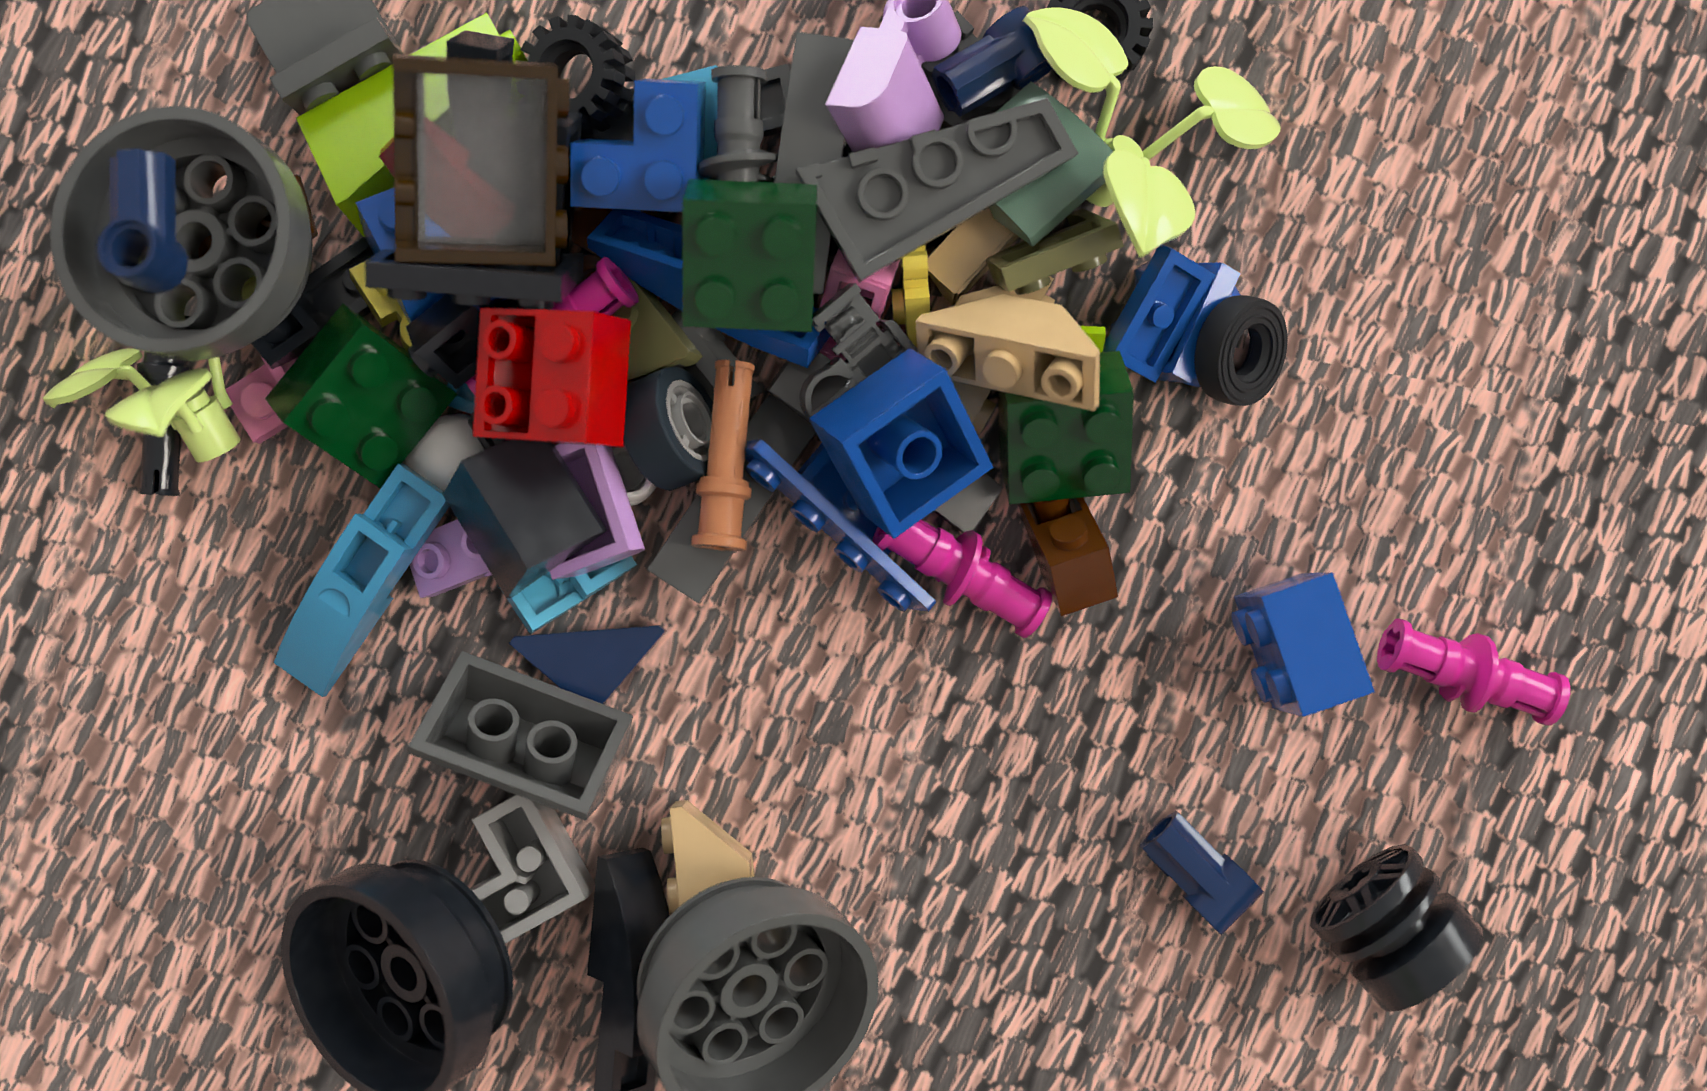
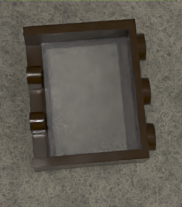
(478, 160)

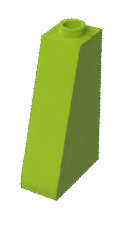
(358, 123)

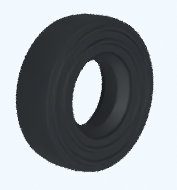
(1217, 346)

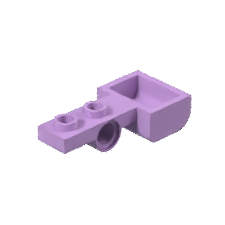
(882, 86)
(452, 560)

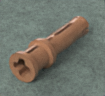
(723, 487)

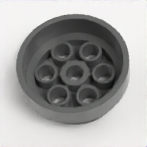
(256, 187)
(754, 990)

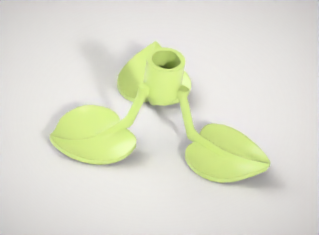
(1146, 197)
(176, 400)

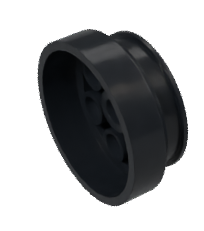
(397, 975)

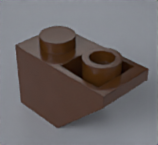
(1070, 553)

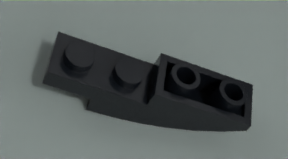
(625, 917)

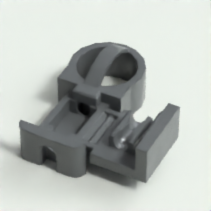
(858, 339)

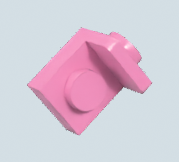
(250, 403)

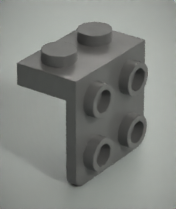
(321, 46)

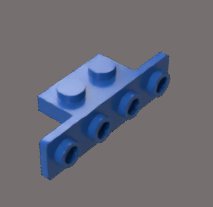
(826, 504)

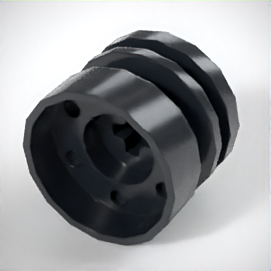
(1397, 928)

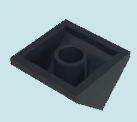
(521, 511)

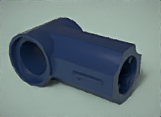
(1001, 59)
(143, 218)
(1210, 881)

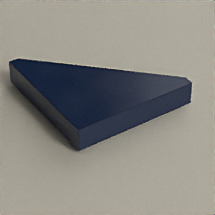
(591, 660)

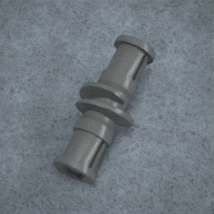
(738, 126)

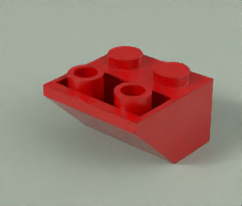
(552, 376)

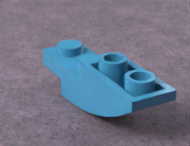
(357, 579)

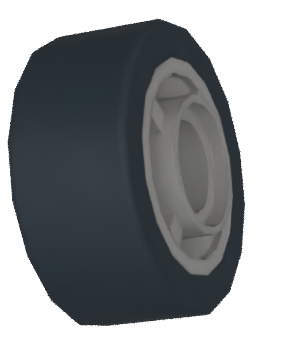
(668, 427)

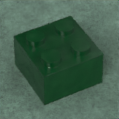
(748, 255)
(359, 397)
(1068, 450)

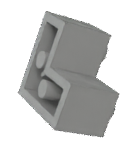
(536, 865)

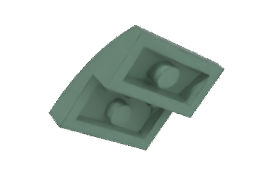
(1051, 198)

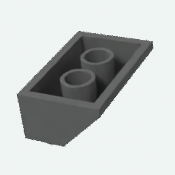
(523, 736)

